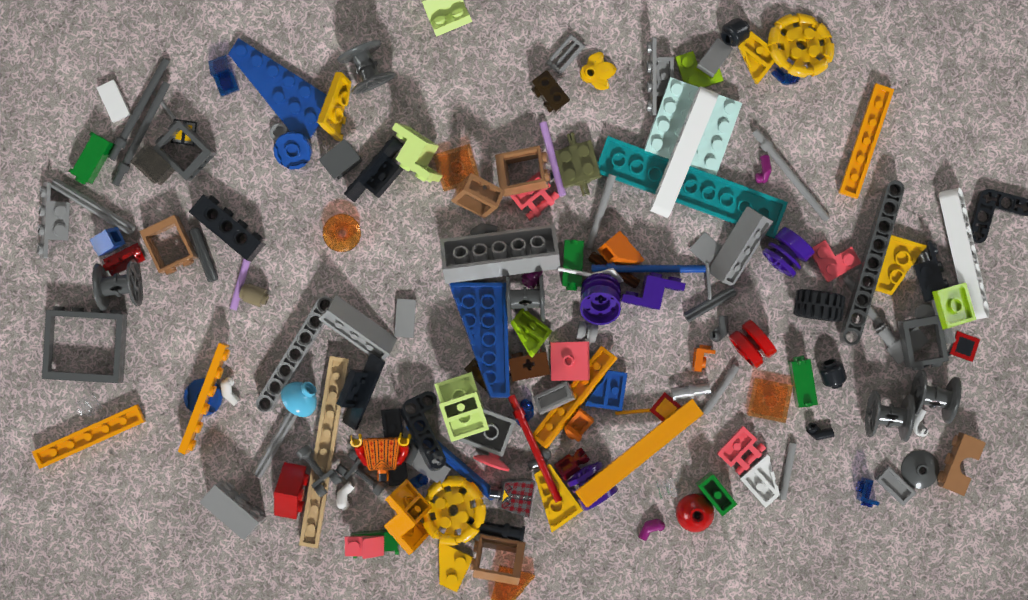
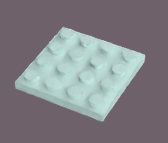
(672, 115)

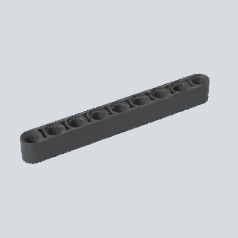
(878, 255)

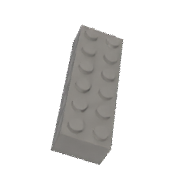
(499, 254)

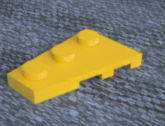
(332, 112)

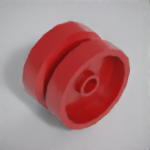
(753, 342)

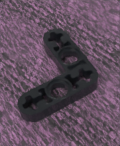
(989, 208)

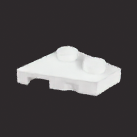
(761, 481)

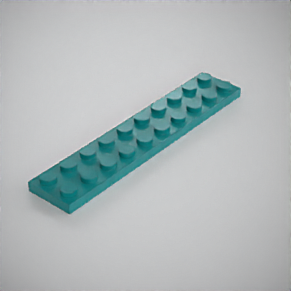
(699, 190)

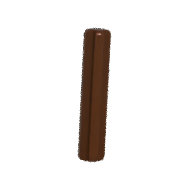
(627, 277)

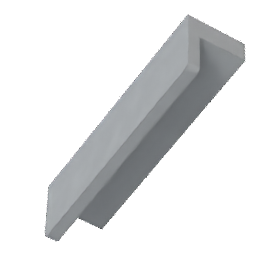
(740, 246)
(357, 328)

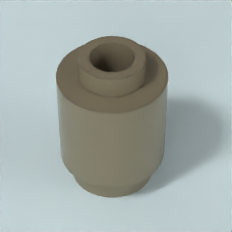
(254, 295)

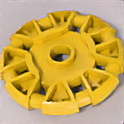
(805, 36)
(465, 510)

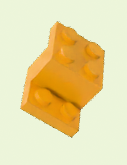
(406, 523)

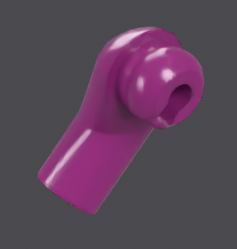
(651, 526)

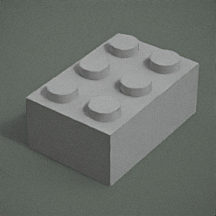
(498, 435)
(233, 509)

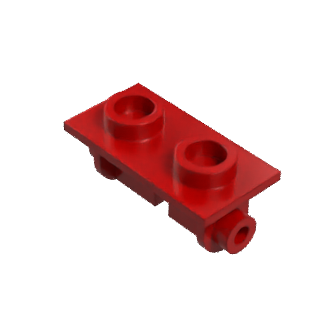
(118, 262)

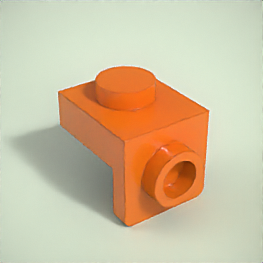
(578, 424)

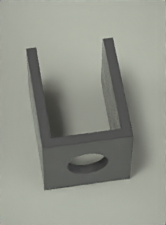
(340, 160)

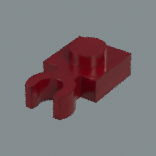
(570, 464)

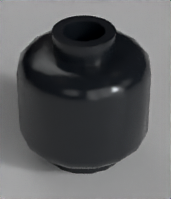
(735, 32)
(832, 373)

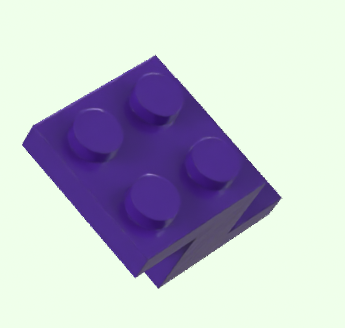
(653, 291)

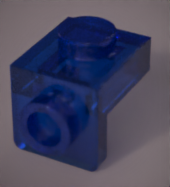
(864, 489)

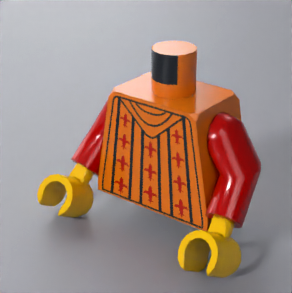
(381, 453)

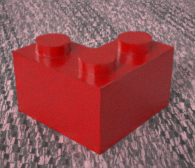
(290, 491)

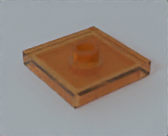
(455, 166)
(770, 400)

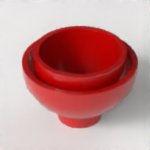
(688, 506)

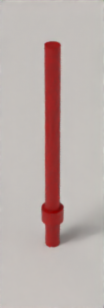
(519, 414)

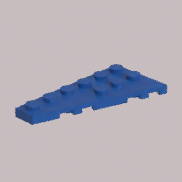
(287, 94)
(486, 325)

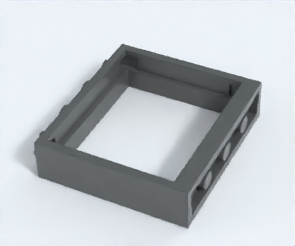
(120, 345)

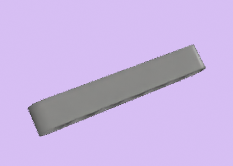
(288, 359)

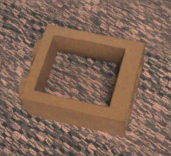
(516, 156)
(485, 200)
(160, 227)
(499, 544)

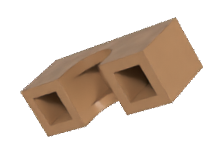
(963, 447)

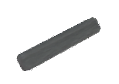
(203, 254)
(710, 304)

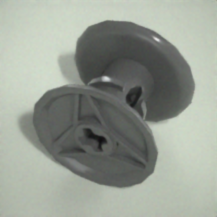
(366, 66)
(118, 284)
(516, 298)
(947, 399)
(890, 415)

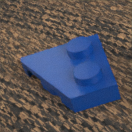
(609, 391)

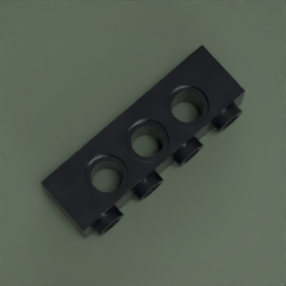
(202, 211)

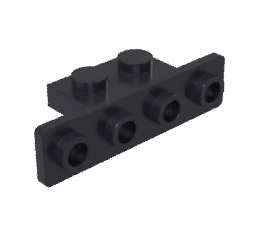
(378, 173)
(929, 273)
(359, 389)

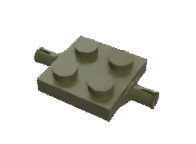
(578, 164)

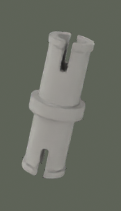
(691, 391)

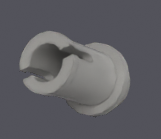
(886, 335)

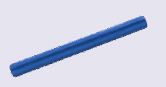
(459, 465)

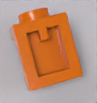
(699, 360)

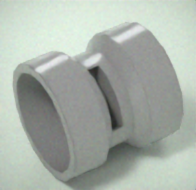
(591, 331)

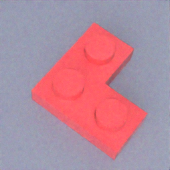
(831, 265)

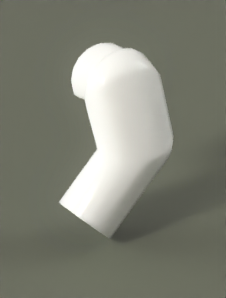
(341, 498)

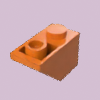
(620, 251)

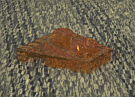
(506, 591)

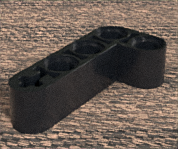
(426, 433)

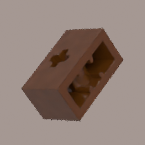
(519, 372)

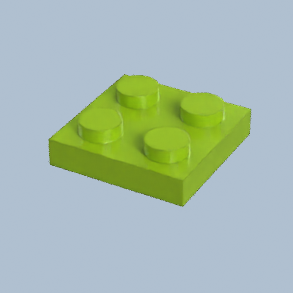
(954, 305)

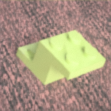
(446, 14)
(416, 153)
(461, 406)

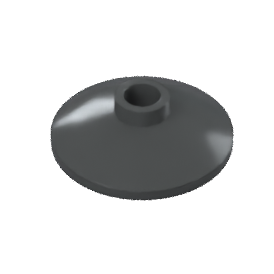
(911, 466)

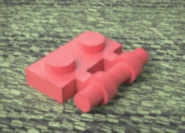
(526, 199)
(737, 446)

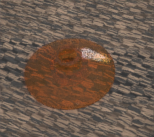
(334, 226)

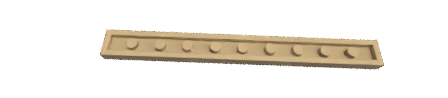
(324, 450)

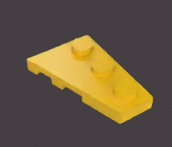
(898, 260)
(558, 512)

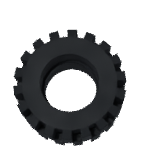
(819, 305)

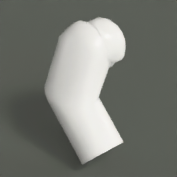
(226, 391)
(919, 428)

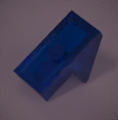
(224, 77)

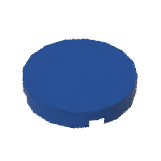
(293, 150)
(192, 392)

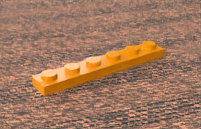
(866, 141)
(202, 407)
(558, 417)
(88, 436)

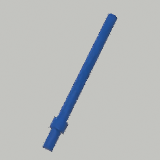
(650, 268)

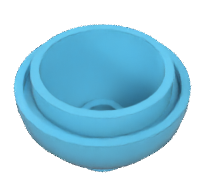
(299, 398)

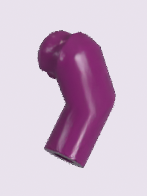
(766, 170)

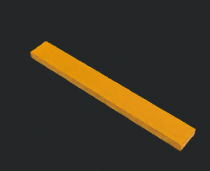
(639, 453)

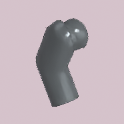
(413, 450)

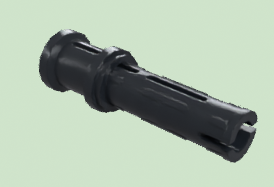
(505, 531)

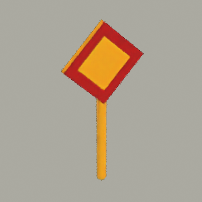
(661, 409)

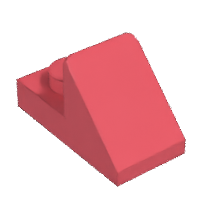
(364, 546)

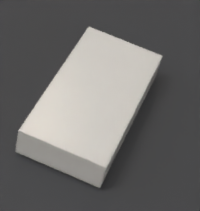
(113, 101)

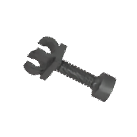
(305, 453)
(378, 486)

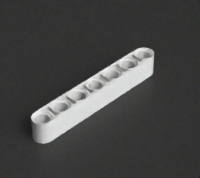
(683, 152)
(963, 248)

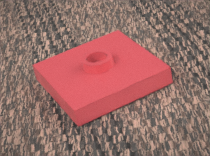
(570, 361)

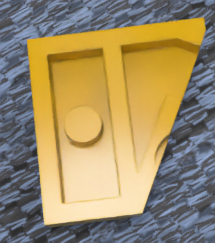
(756, 56)
(452, 566)

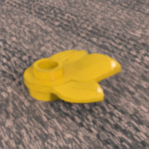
(600, 71)

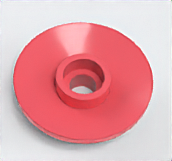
(492, 460)

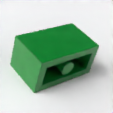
(716, 493)

